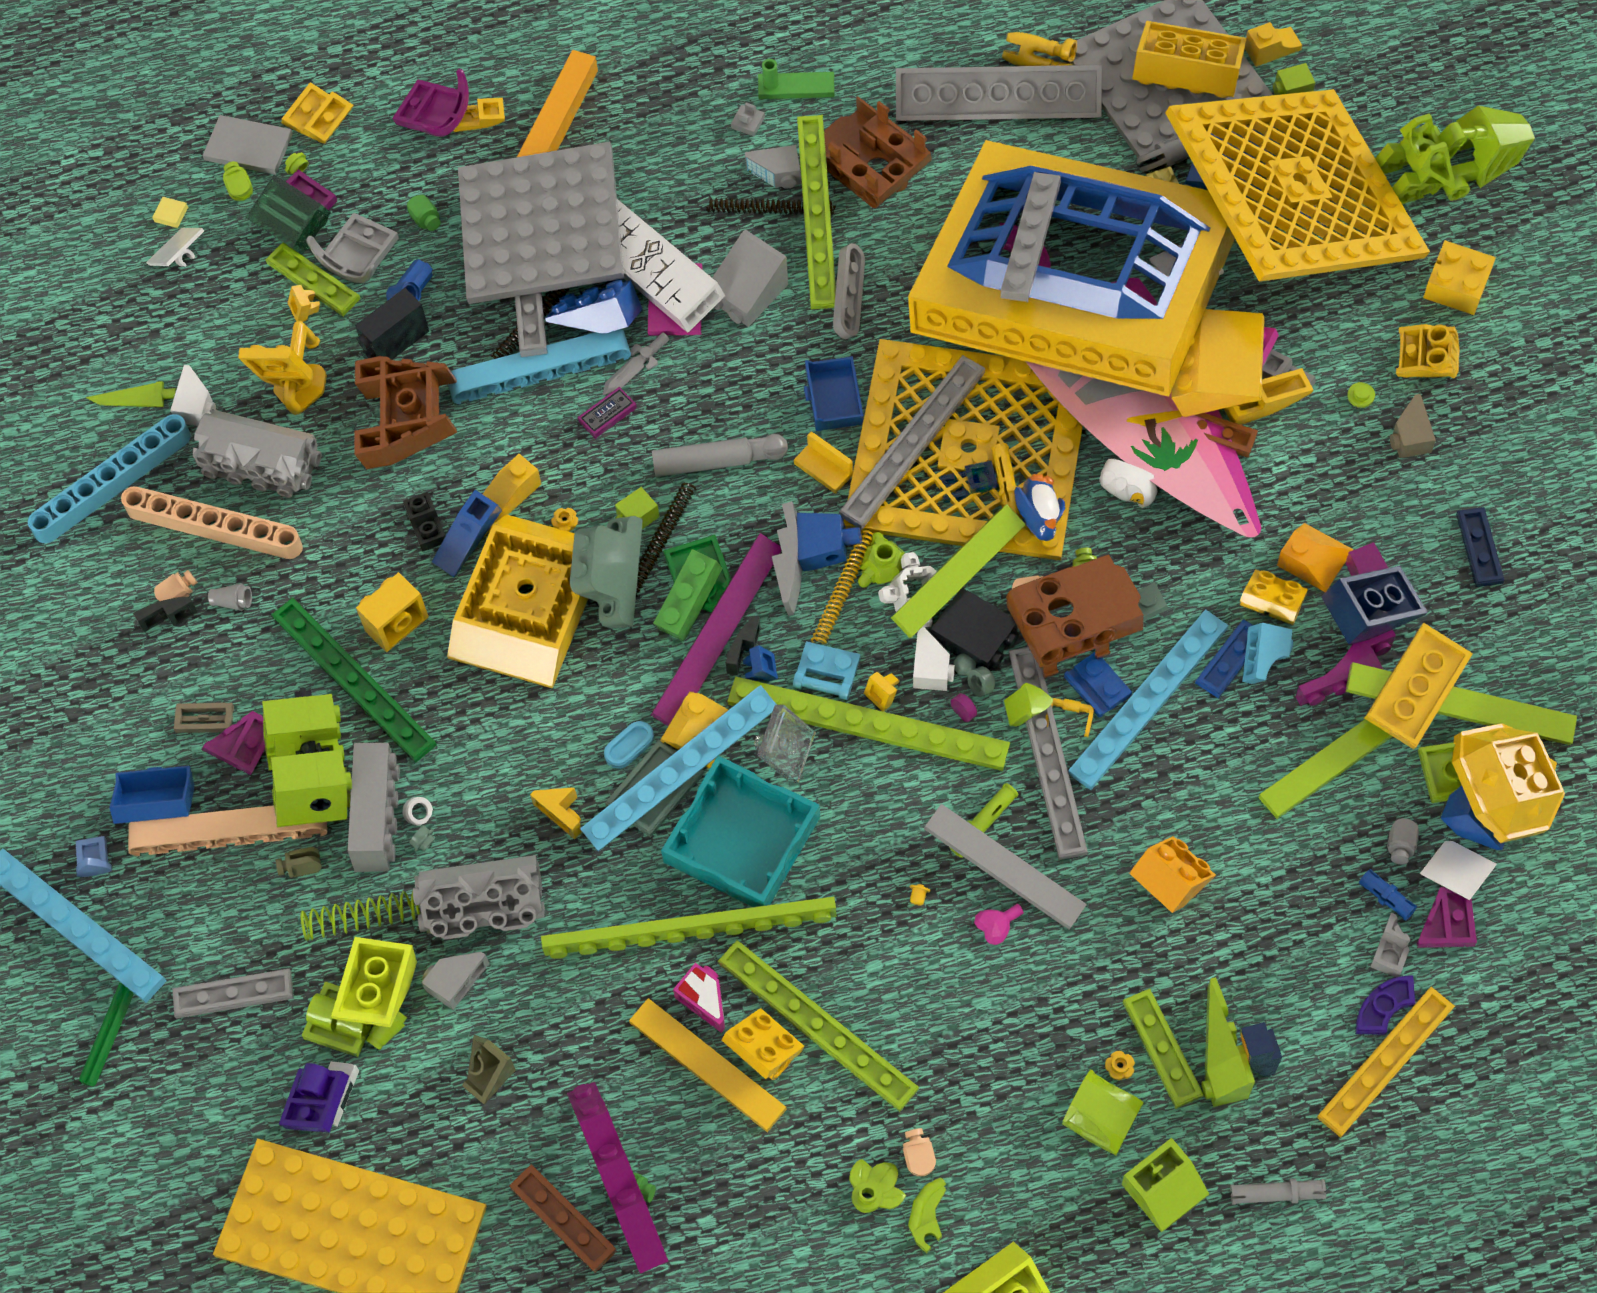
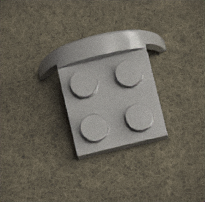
(355, 249)

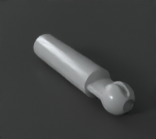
(717, 454)

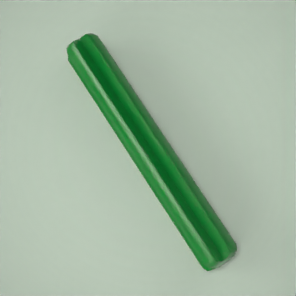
(106, 1036)

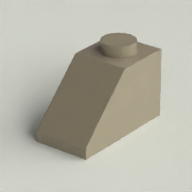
(1413, 431)

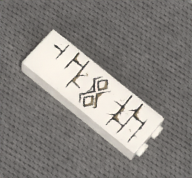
(665, 273)

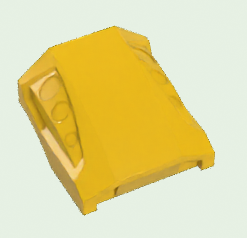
(1428, 351)

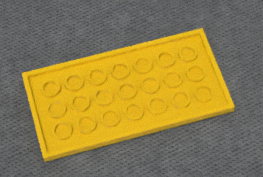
(346, 1226)

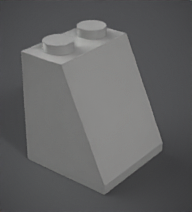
(750, 278)

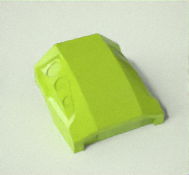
(1102, 1113)

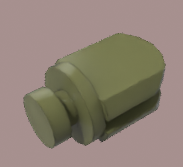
(300, 862)

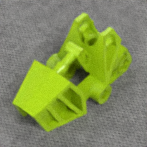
(1498, 141)

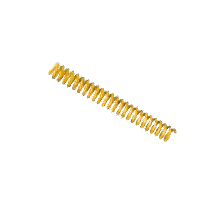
(840, 588)

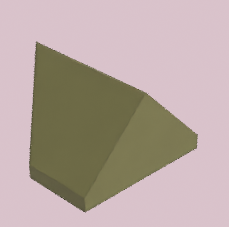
(487, 1069)

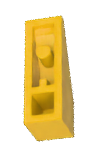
(513, 485)

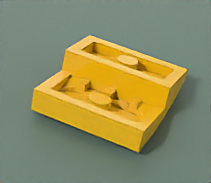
(317, 113)

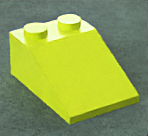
(374, 982)

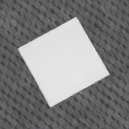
(1458, 869)

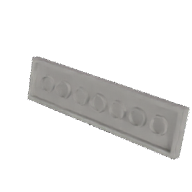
(998, 92)

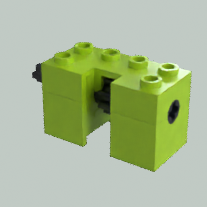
(306, 759)

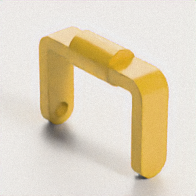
(1074, 706)

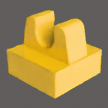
(300, 303)
(881, 690)

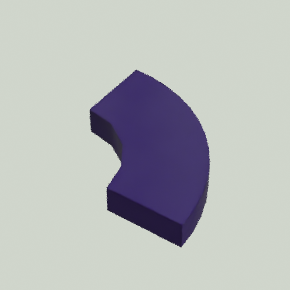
(1383, 1003)

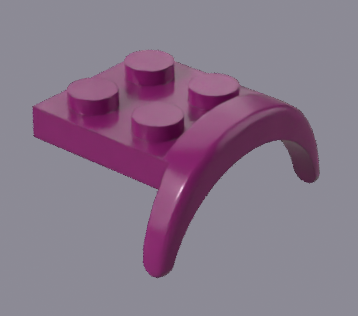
(434, 107)

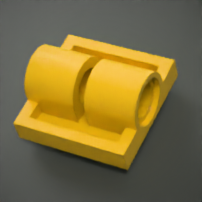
(1274, 596)
(763, 1044)

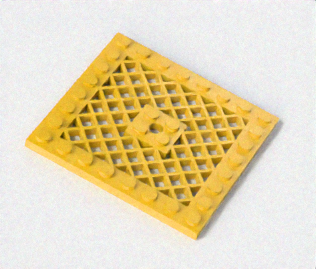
(1268, 259)
(999, 370)

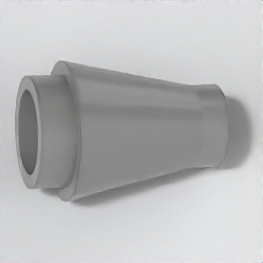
(231, 597)

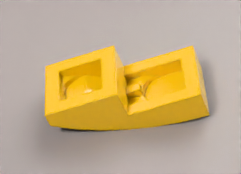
(483, 115)

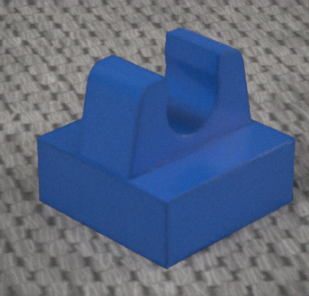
(762, 664)

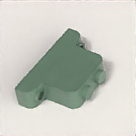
(607, 568)

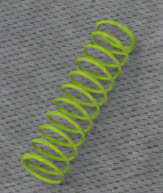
(308, 923)

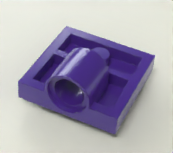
(314, 1099)

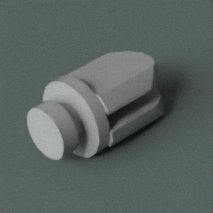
(1402, 840)

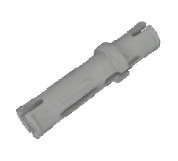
(1278, 1191)

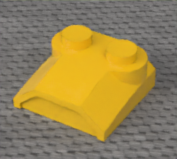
(691, 719)

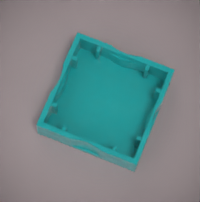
(741, 834)

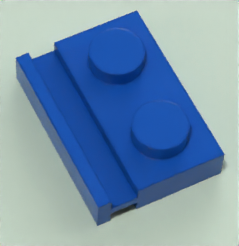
(1098, 684)

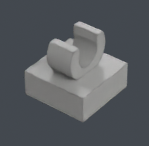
(748, 119)

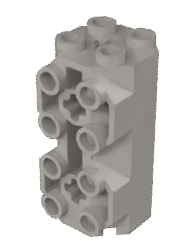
(255, 450)
(479, 895)

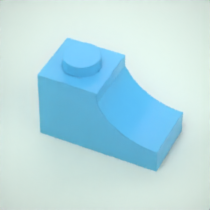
(1265, 646)

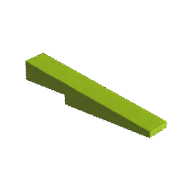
(958, 570)

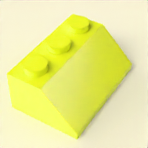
(1005, 1272)

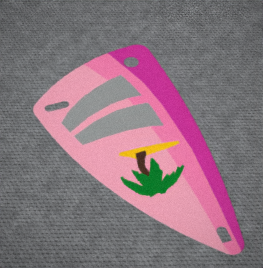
(1155, 436)

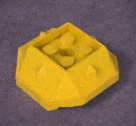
(1508, 780)

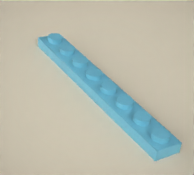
(1147, 700)
(678, 768)
(78, 928)

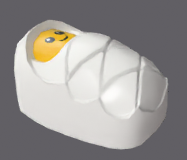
(1128, 482)

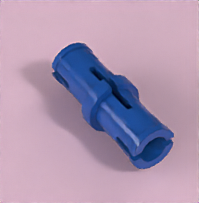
(1388, 894)

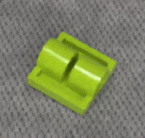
(330, 1032)

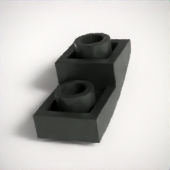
(424, 521)

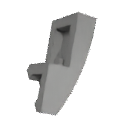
(1391, 949)

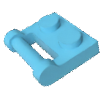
(829, 663)

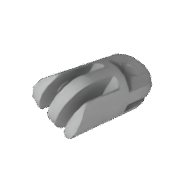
(1167, 152)

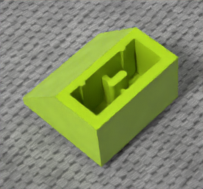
(1165, 1185)

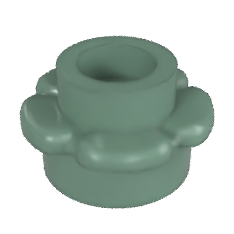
(422, 839)

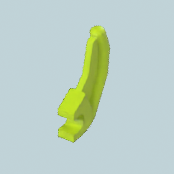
(923, 1214)

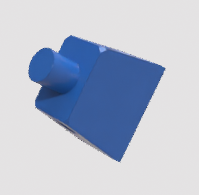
(823, 540)

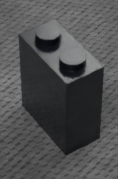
(392, 326)
(975, 629)

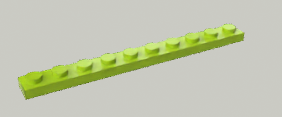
(882, 725)
(676, 929)

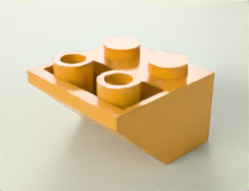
(1172, 873)

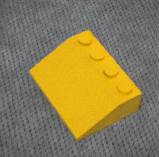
(1189, 59)
(1221, 363)

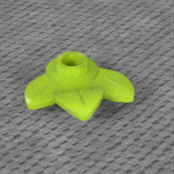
(878, 1182)

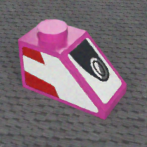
(702, 994)

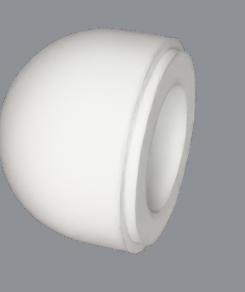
(407, 810)

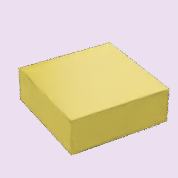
(170, 212)

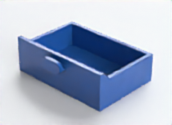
(833, 393)
(152, 794)

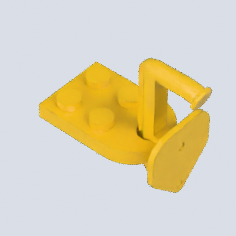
(293, 380)

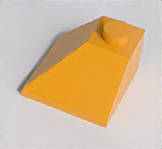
(1313, 556)

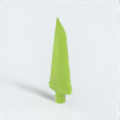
(142, 396)

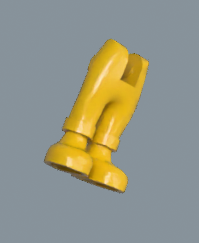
(1032, 43)

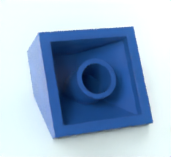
(1463, 823)

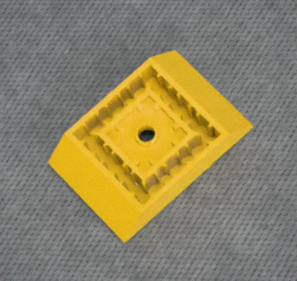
(513, 630)

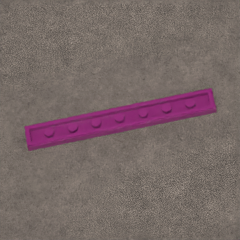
(718, 627)

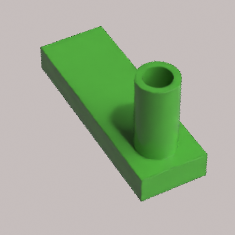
(793, 85)

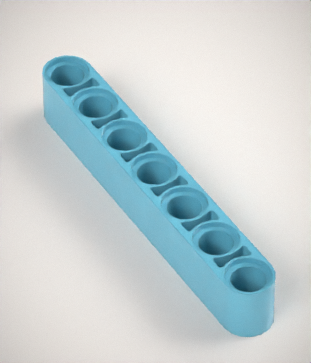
(561, 358)
(96, 480)

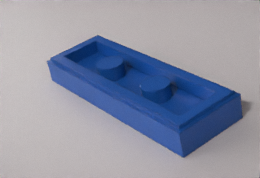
(1226, 662)

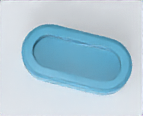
(628, 744)

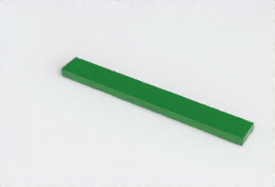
(354, 680)

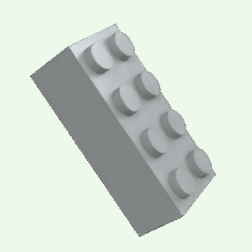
(372, 807)

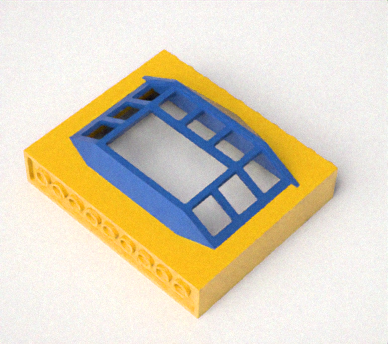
(1072, 318)

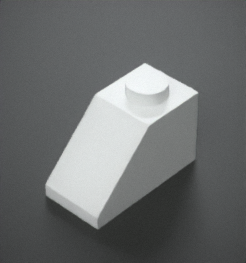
(191, 398)
(931, 663)

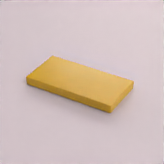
(1418, 686)

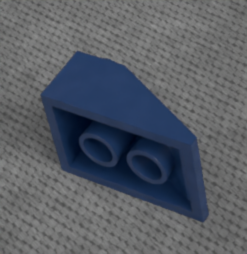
(1373, 603)

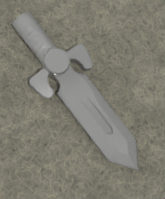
(636, 363)

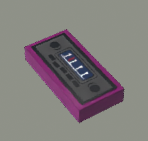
(607, 412)

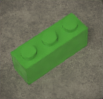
(688, 595)

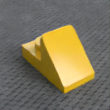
(554, 805)

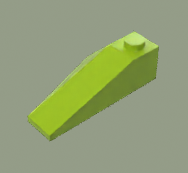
(1226, 1064)

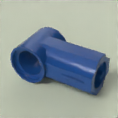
(413, 280)

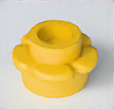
(567, 525)
(1116, 1072)

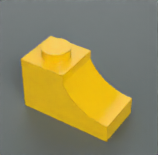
(1268, 44)

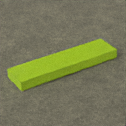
(311, 277)
(1163, 1048)

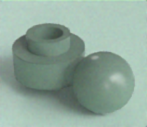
(979, 679)

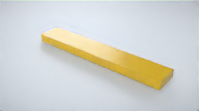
(1385, 1062)
(708, 1065)

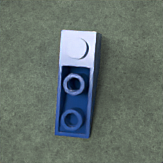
(466, 532)

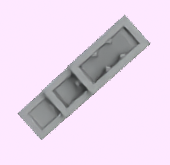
(786, 564)

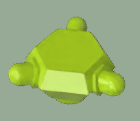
(880, 561)

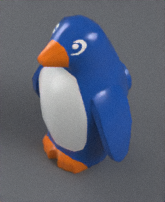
(1039, 506)

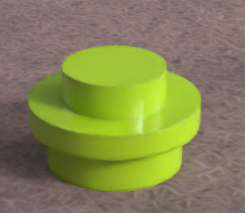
(296, 162)
(1361, 395)

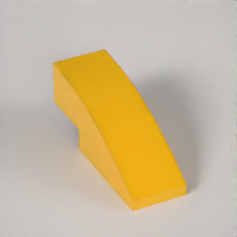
(1276, 395)

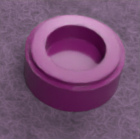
(963, 707)

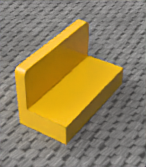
(824, 463)

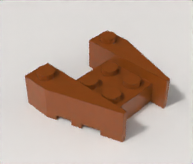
(407, 409)

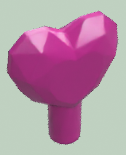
(996, 923)

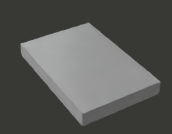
(248, 143)

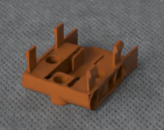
(870, 135)
(1102, 611)

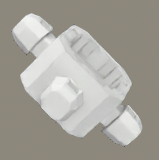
(897, 591)

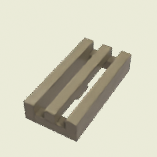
(203, 707)

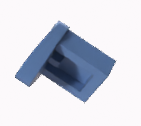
(92, 857)

